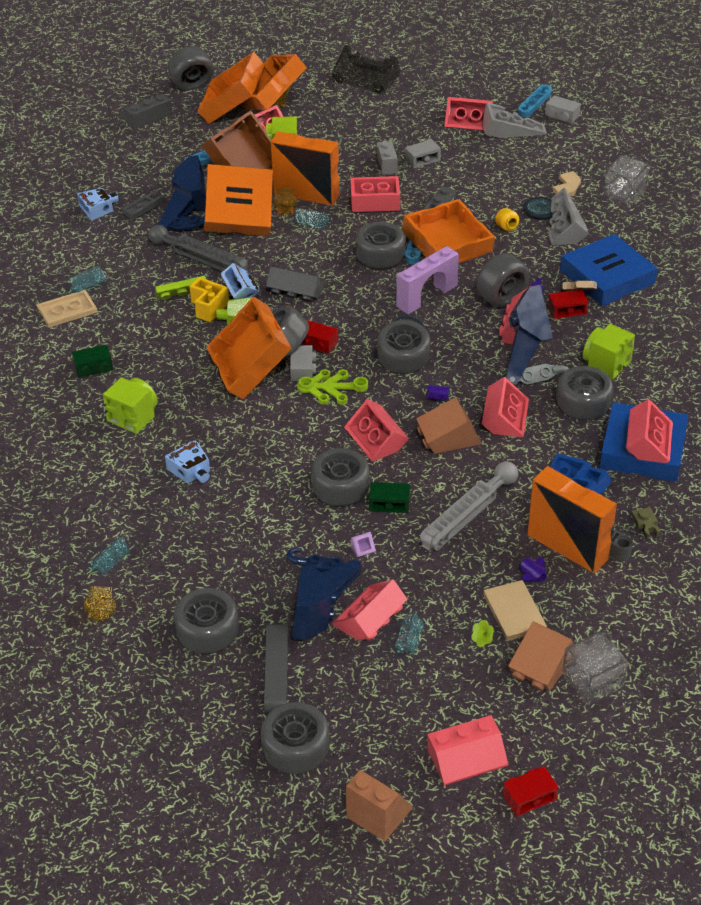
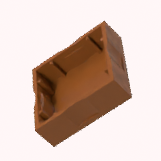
(241, 145)

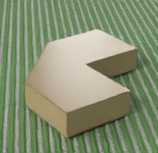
(571, 182)

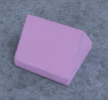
(363, 544)

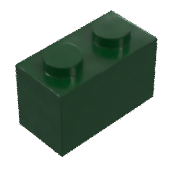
(92, 361)
(389, 497)

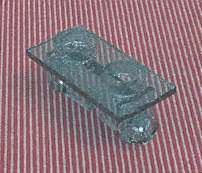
(311, 218)
(87, 279)
(111, 556)
(411, 630)

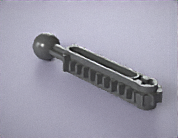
(196, 249)

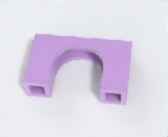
(411, 281)

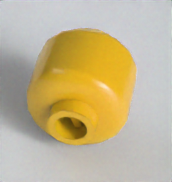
(507, 219)

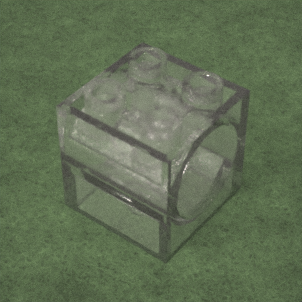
(626, 180)
(594, 667)

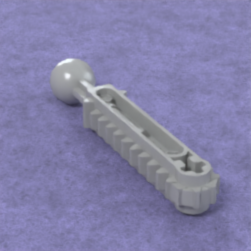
(467, 507)

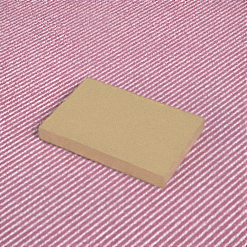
(67, 308)
(513, 609)

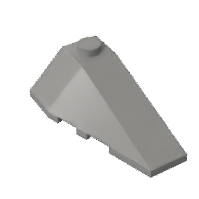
(504, 124)
(566, 221)

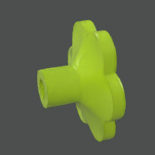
(482, 633)

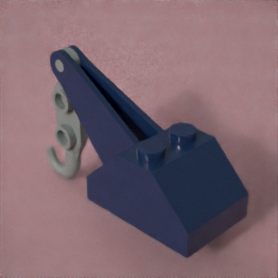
(531, 328)

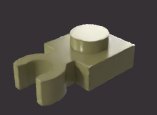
(646, 519)

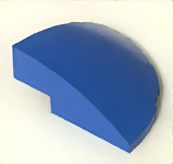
(582, 472)

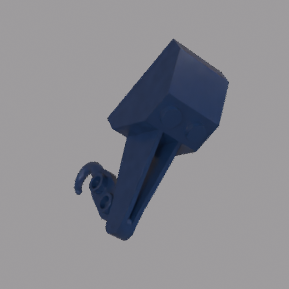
(188, 196)
(319, 591)

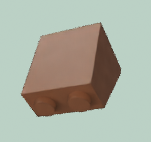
(447, 428)
(540, 657)
(375, 805)

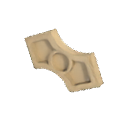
(584, 285)

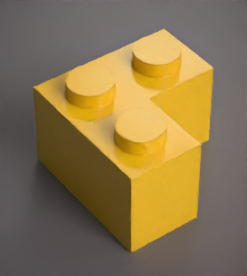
(208, 298)

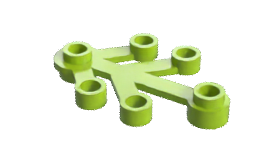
(310, 385)

